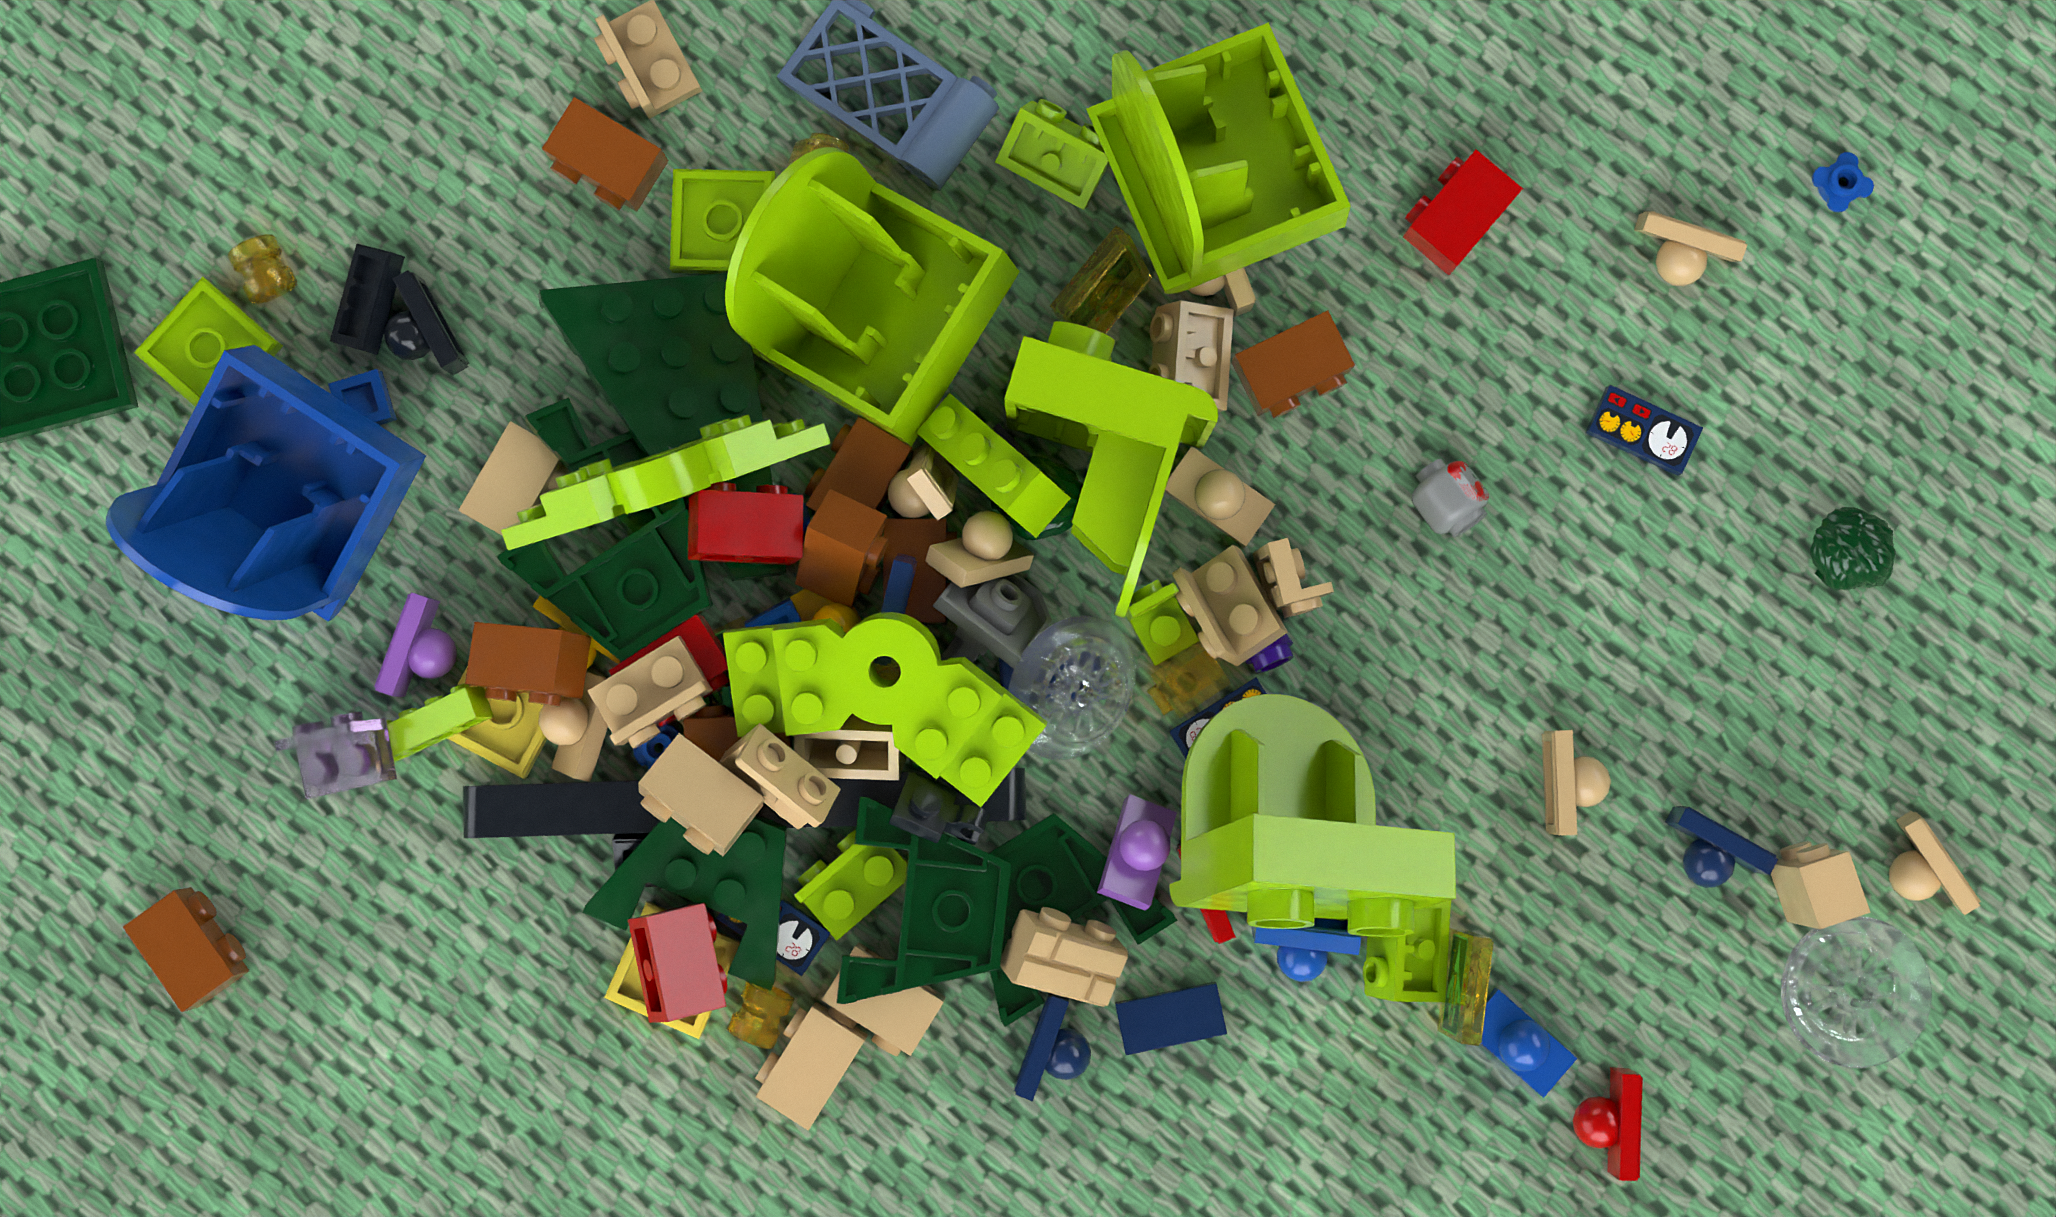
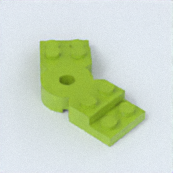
(604, 491)
(940, 711)

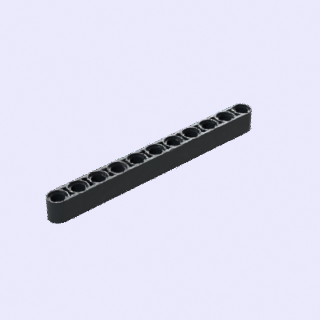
(617, 809)

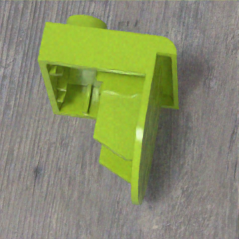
(1217, 158)
(861, 290)
(1121, 416)
(1289, 831)

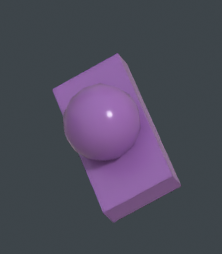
(415, 648)
(1137, 852)

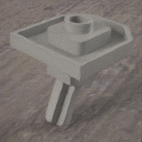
(993, 616)

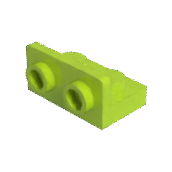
(1054, 152)
(851, 884)
(1411, 965)

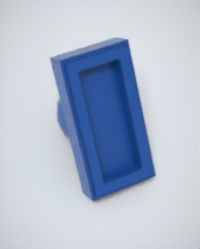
(1305, 950)
(1523, 1044)

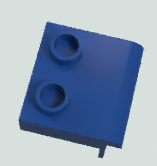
(267, 495)

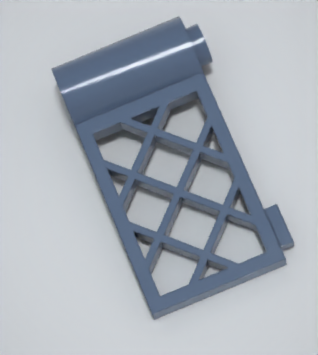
(947, 120)

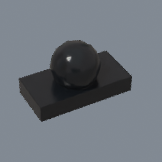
(422, 327)

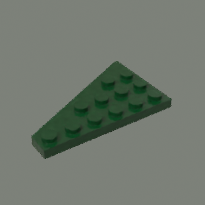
(665, 364)

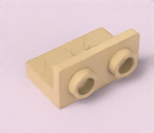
(649, 59)
(1193, 346)
(1279, 575)
(1229, 607)
(650, 692)
(782, 777)

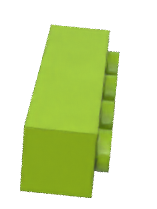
(437, 720)

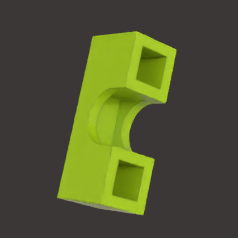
(993, 465)

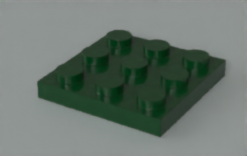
(60, 351)

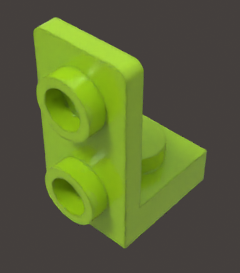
(1160, 621)

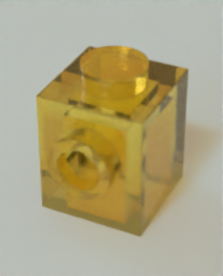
(1186, 682)

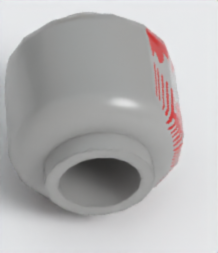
(1450, 497)

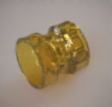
(262, 268)
(760, 1015)

